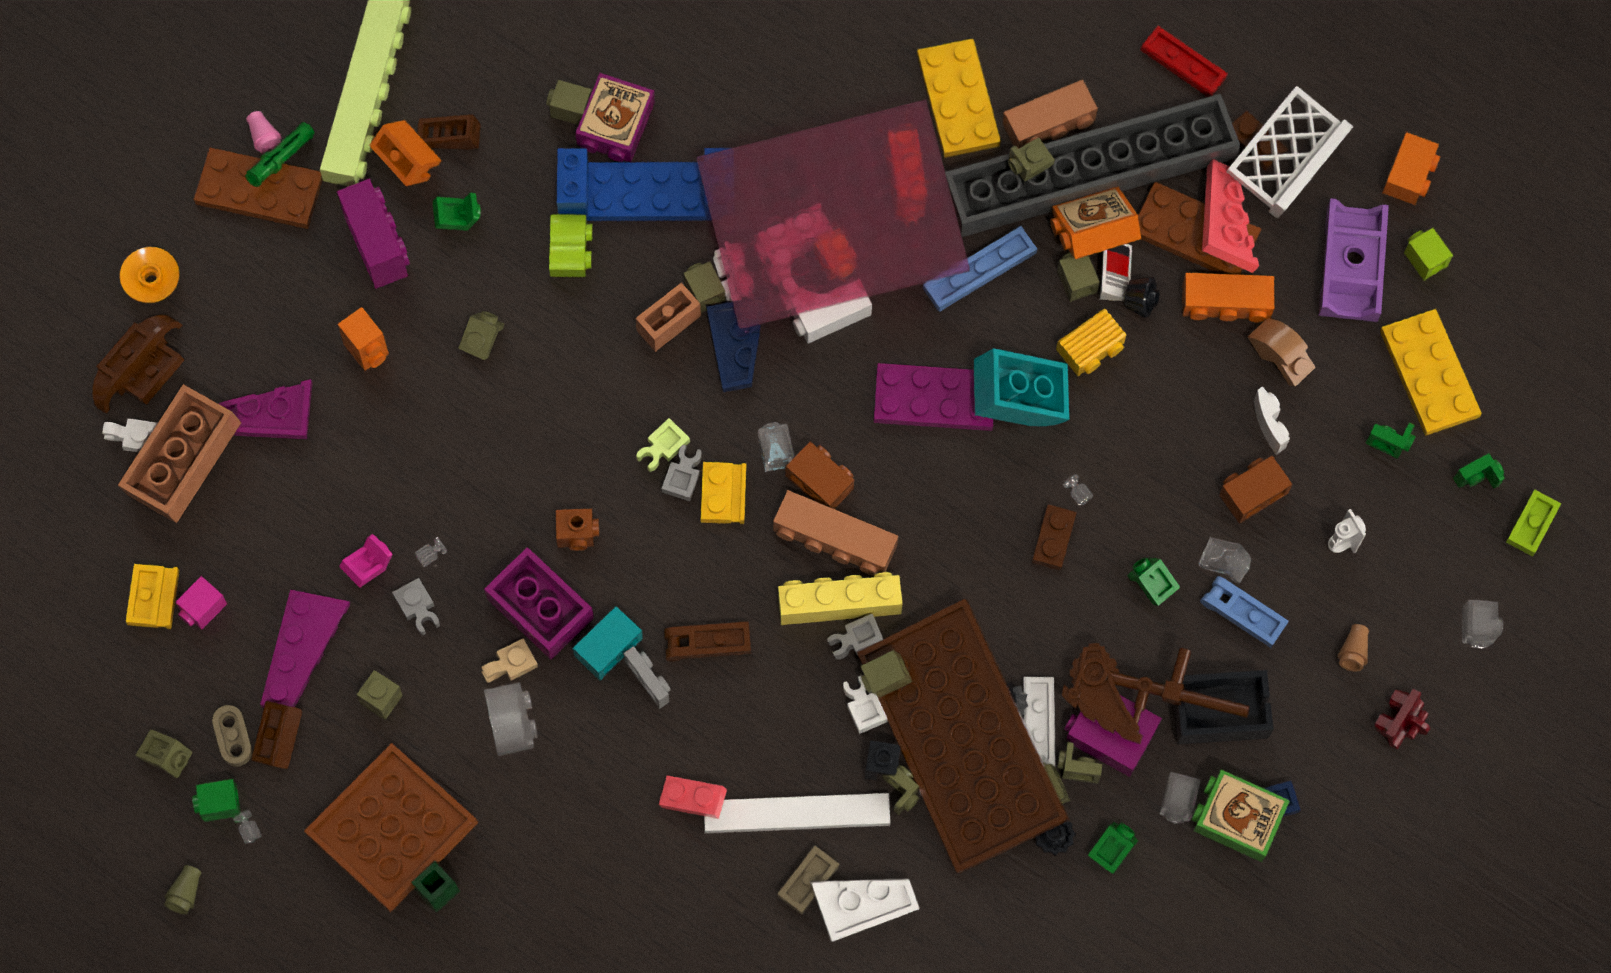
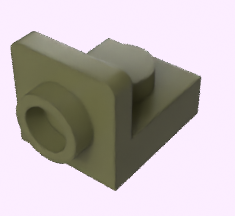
(1030, 159)
(164, 753)
(1082, 769)

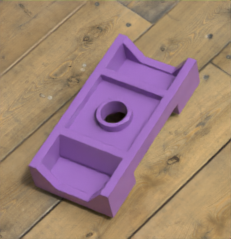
(1351, 288)

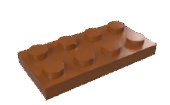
(281, 198)
(1177, 225)

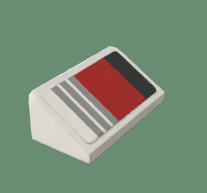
(1115, 272)

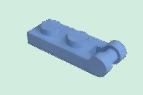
(1245, 611)

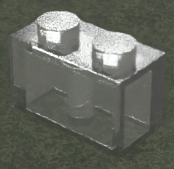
(509, 718)

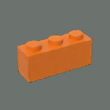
(1228, 296)

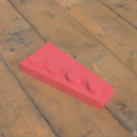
(1225, 220)

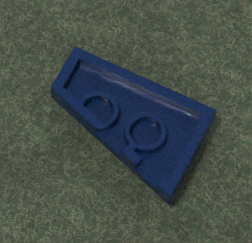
(733, 347)

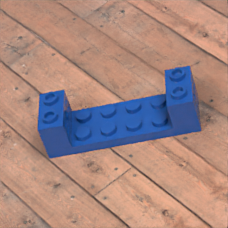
(630, 189)

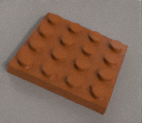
(390, 826)

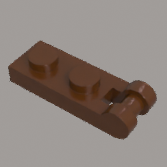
(708, 640)

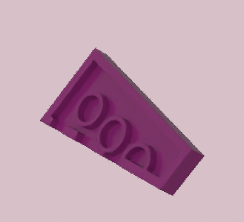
(302, 638)

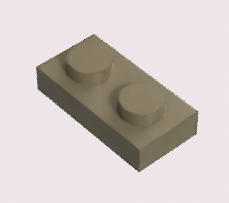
(798, 889)

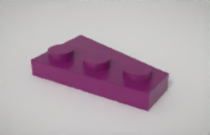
(274, 413)

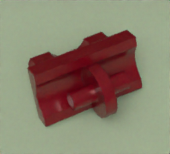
(1407, 722)

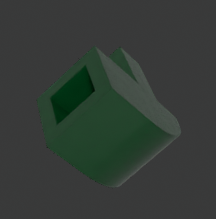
(435, 887)

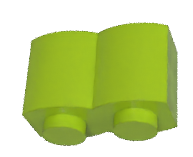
(569, 245)

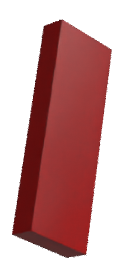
(1183, 61)

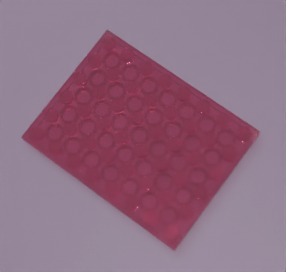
(833, 214)

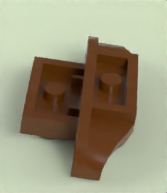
(137, 363)

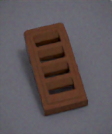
(462, 140)

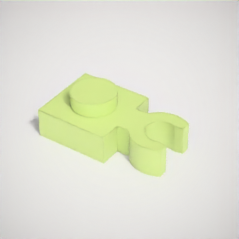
(665, 442)

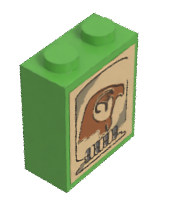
(1240, 815)

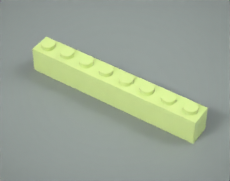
(364, 91)

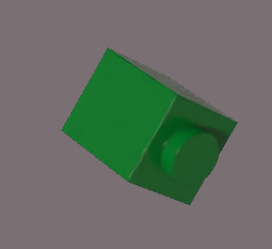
(216, 800)

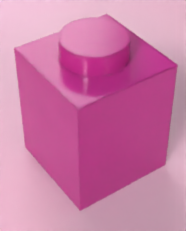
(200, 603)

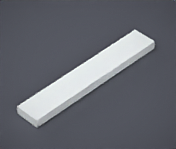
(801, 813)

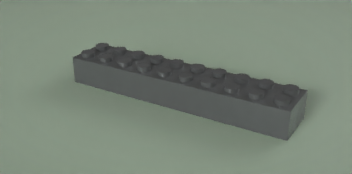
(1095, 161)

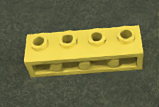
(839, 599)

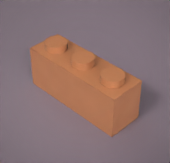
(1051, 115)

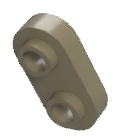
(233, 736)

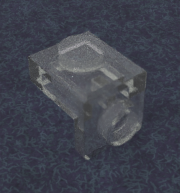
(1225, 558)

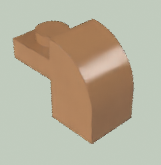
(1284, 347)

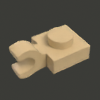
(513, 661)

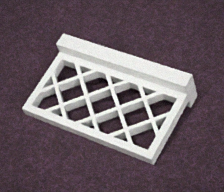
(1302, 172)

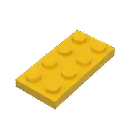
(958, 98)
(1430, 372)

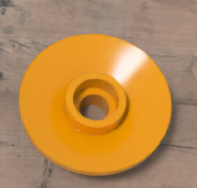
(140, 266)

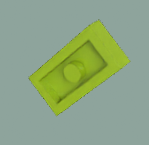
(1533, 523)

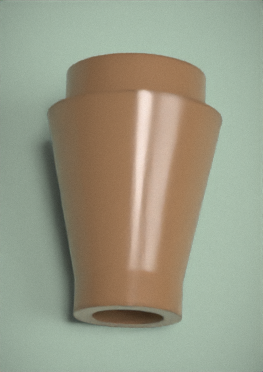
(1355, 649)

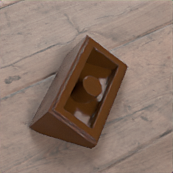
(276, 735)

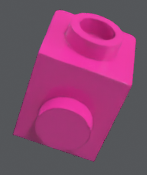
(367, 561)

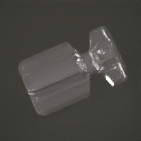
(1079, 492)
(429, 554)
(248, 829)

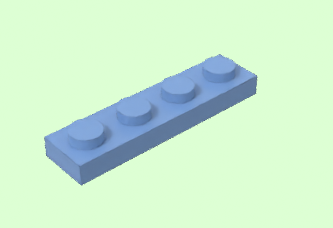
(984, 267)

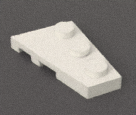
(861, 904)

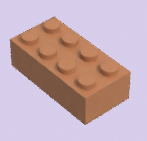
(179, 453)

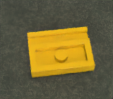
(723, 493)
(152, 596)

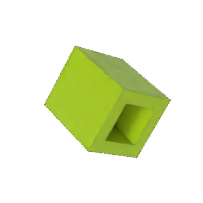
(1427, 253)

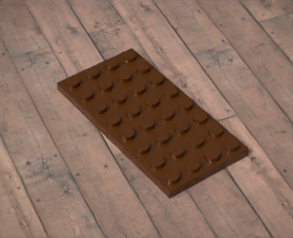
(966, 739)

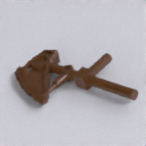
(1099, 699)

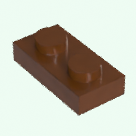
(1246, 129)
(1054, 537)

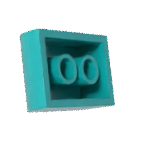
(1021, 388)

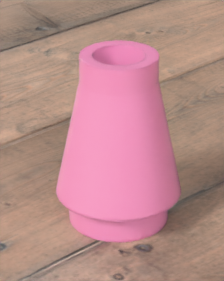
(263, 134)

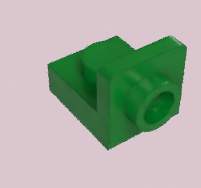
(1388, 441)
(1479, 470)
(1154, 579)
(1113, 846)

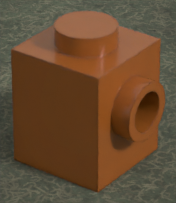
(576, 528)

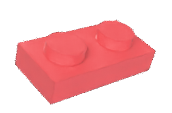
(692, 797)

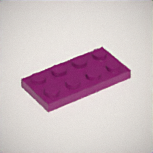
(927, 397)

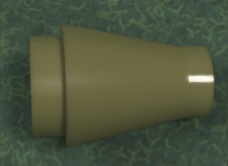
(183, 891)

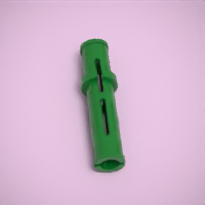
(272, 161)

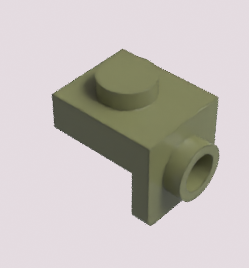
(480, 334)
(905, 786)

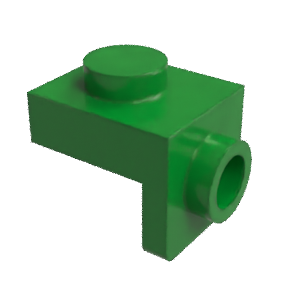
(456, 212)

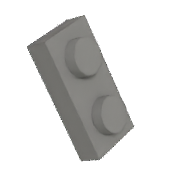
(655, 686)

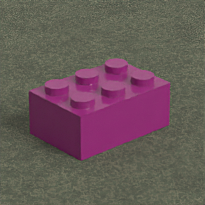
(374, 232)
(539, 603)

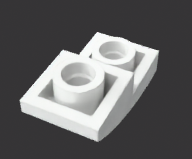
(1267, 411)

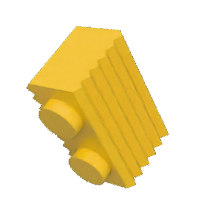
(1091, 343)

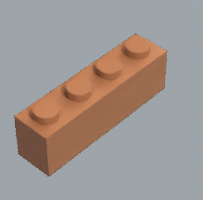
(834, 533)

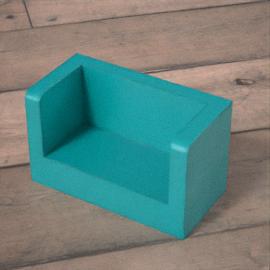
(607, 643)

